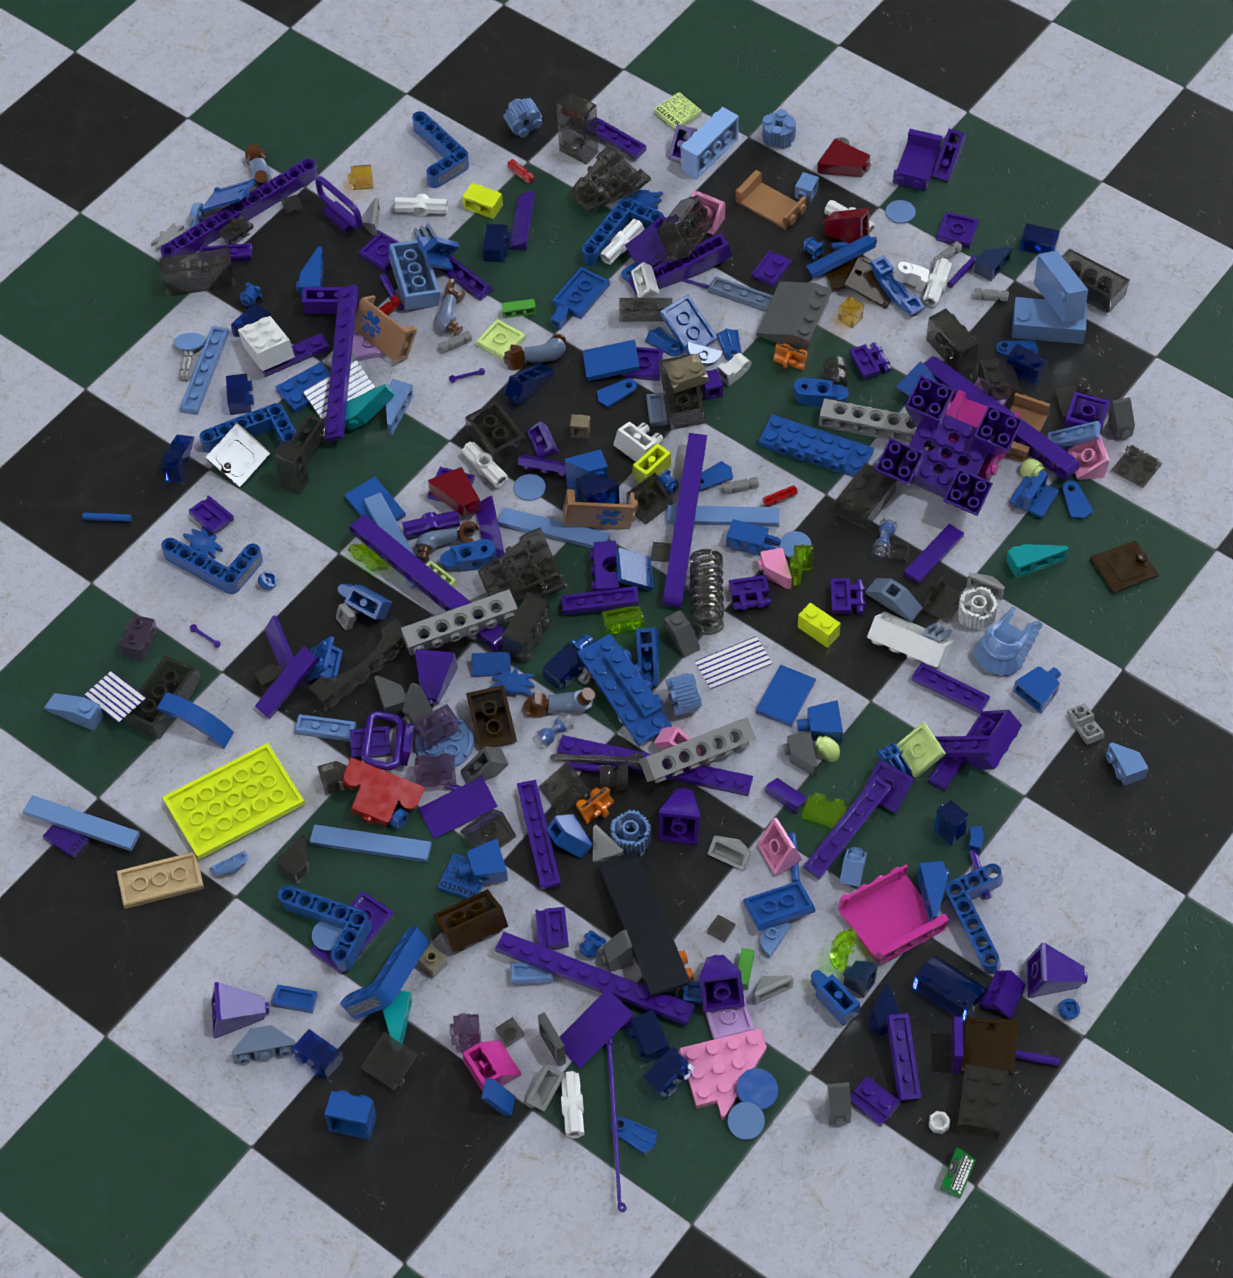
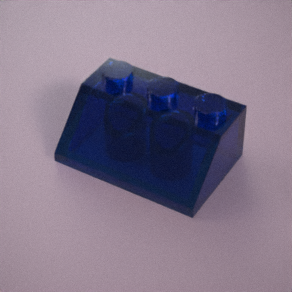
(597, 489)
(948, 987)

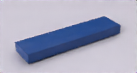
(841, 256)

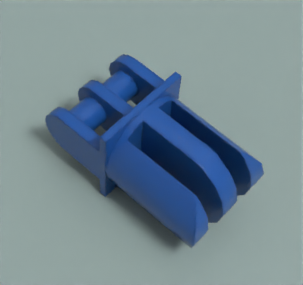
(895, 760)

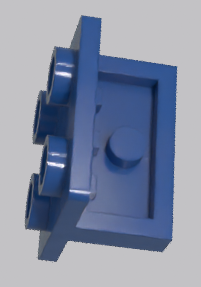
(437, 251)
(1034, 495)
(328, 661)

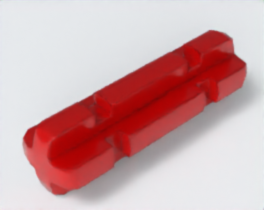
(521, 171)
(388, 307)
(780, 495)

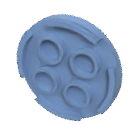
(459, 744)

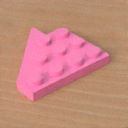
(720, 1065)

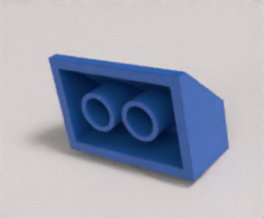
(584, 465)

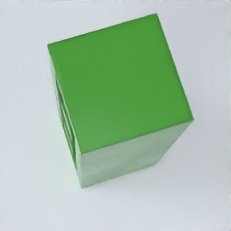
(518, 308)
(745, 966)

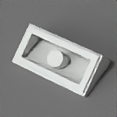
(644, 281)

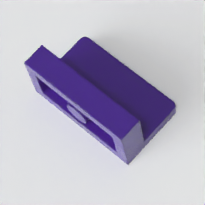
(1004, 992)

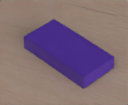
(946, 772)

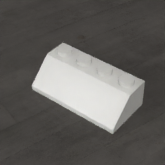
(909, 639)

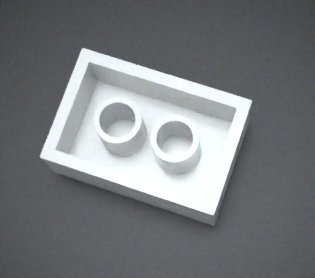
(266, 343)

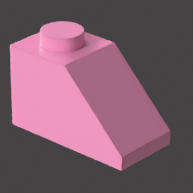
(775, 567)
(672, 736)

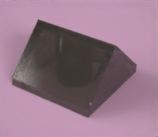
(651, 498)
(487, 828)

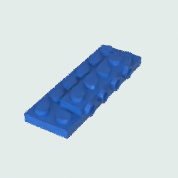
(815, 446)
(625, 689)

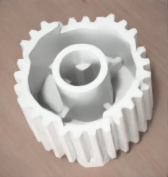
(977, 608)

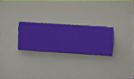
(522, 221)
(468, 279)
(489, 524)
(279, 643)

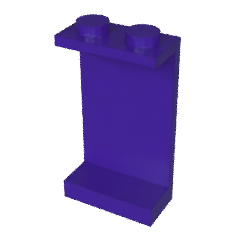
(918, 160)

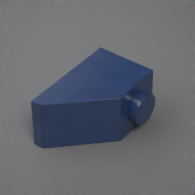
(992, 262)
(860, 977)

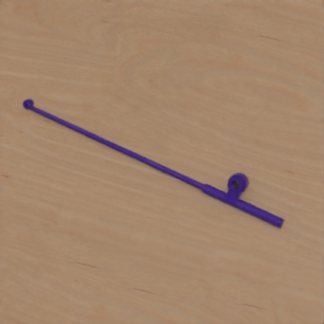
(609, 1044)

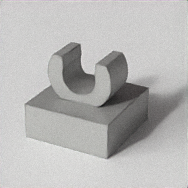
(346, 616)

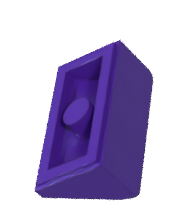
(542, 440)
(786, 795)

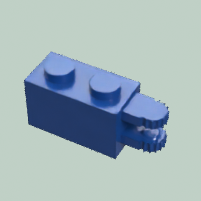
(750, 538)
(365, 600)
(835, 997)

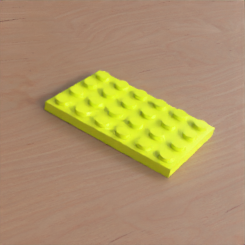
(233, 801)

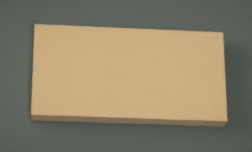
(160, 880)

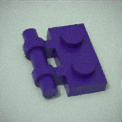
(866, 363)
(749, 587)
(841, 596)

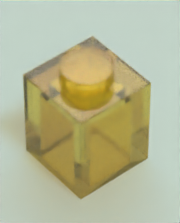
(361, 177)
(851, 312)

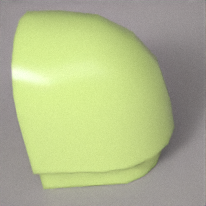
(1031, 468)
(827, 749)

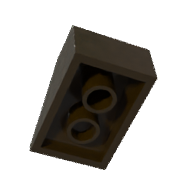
(491, 717)

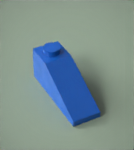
(312, 272)
(649, 653)
(932, 883)

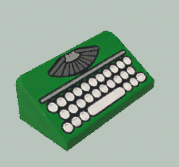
(958, 1173)

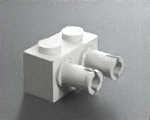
(635, 441)

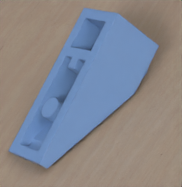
(398, 404)
(76, 709)

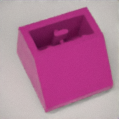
(490, 1061)

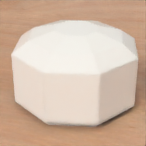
(939, 1122)

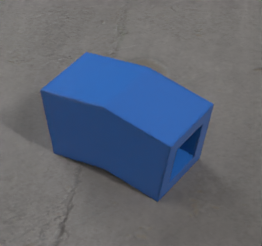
(560, 317)
(976, 838)

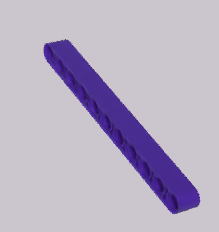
(257, 202)
(1040, 446)
(685, 520)
(419, 574)

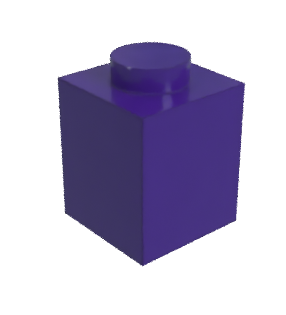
(714, 387)

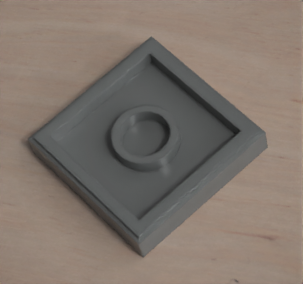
(551, 1039)

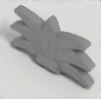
(171, 233)

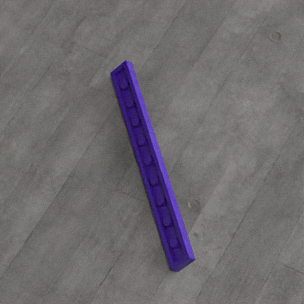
(341, 363)
(700, 776)
(594, 978)

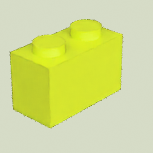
(482, 200)
(655, 460)
(819, 625)

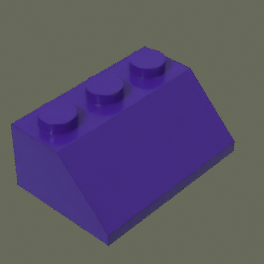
(994, 723)

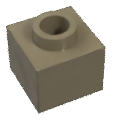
(580, 426)
(433, 966)

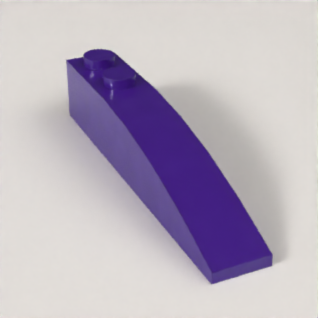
(701, 259)

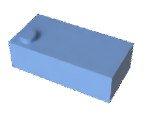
(413, 276)
(1060, 286)
(1038, 321)

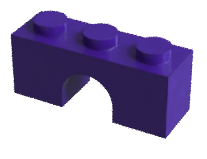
(604, 557)

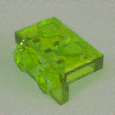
(367, 556)
(800, 561)
(623, 619)
(823, 810)
(841, 948)

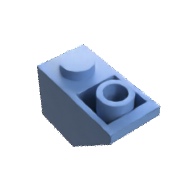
(1127, 763)
(853, 866)

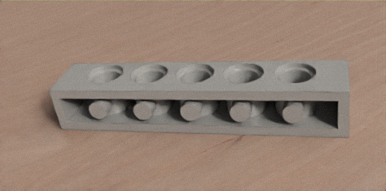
(866, 421)
(466, 614)
(739, 729)

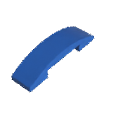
(895, 290)
(196, 717)

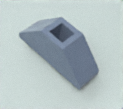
(895, 598)
(262, 1044)

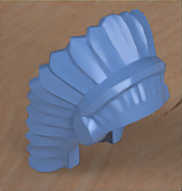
(1005, 646)

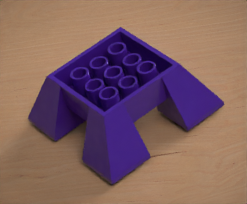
(916, 465)

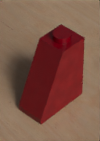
(843, 160)
(847, 224)
(455, 491)

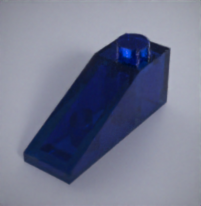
(527, 382)
(177, 458)

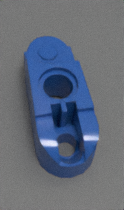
(814, 391)
(479, 553)

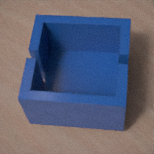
(350, 1114)

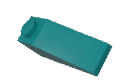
(365, 406)
(1030, 557)
(397, 1015)

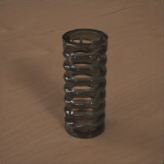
(709, 591)

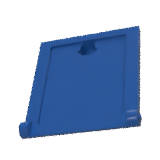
(227, 195)

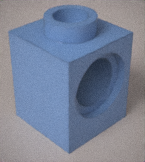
(806, 186)

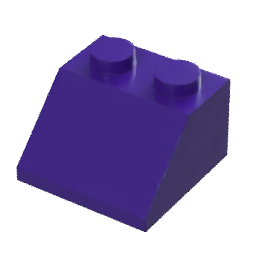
(1086, 410)

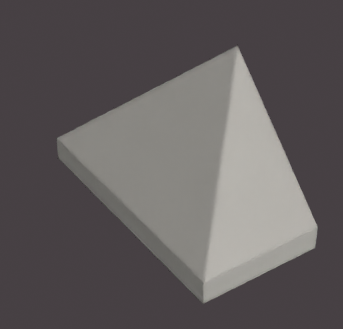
(371, 217)
(977, 580)
(604, 847)
(730, 851)
(771, 986)
(544, 1086)

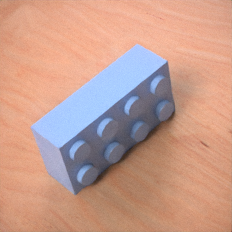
(709, 143)

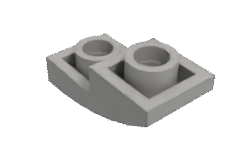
(1084, 723)

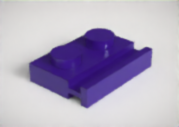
(771, 268)
(211, 515)
(379, 744)
(552, 928)
(874, 1101)

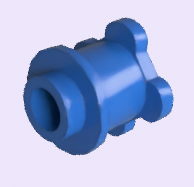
(813, 247)
(250, 294)
(668, 482)
(583, 642)
(591, 944)

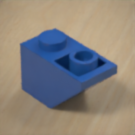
(569, 835)

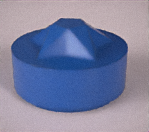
(267, 580)
(399, 818)
(1068, 1009)

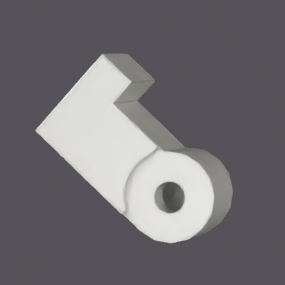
(912, 275)
(733, 369)

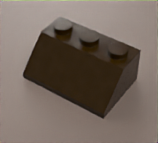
(471, 920)

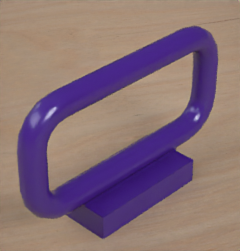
(335, 210)
(402, 742)

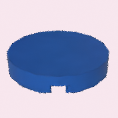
(757, 1088)

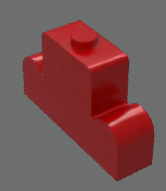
(379, 792)

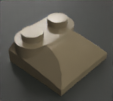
(686, 373)

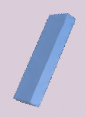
(1076, 434)
(324, 727)

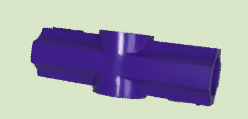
(430, 522)

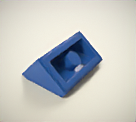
(486, 663)

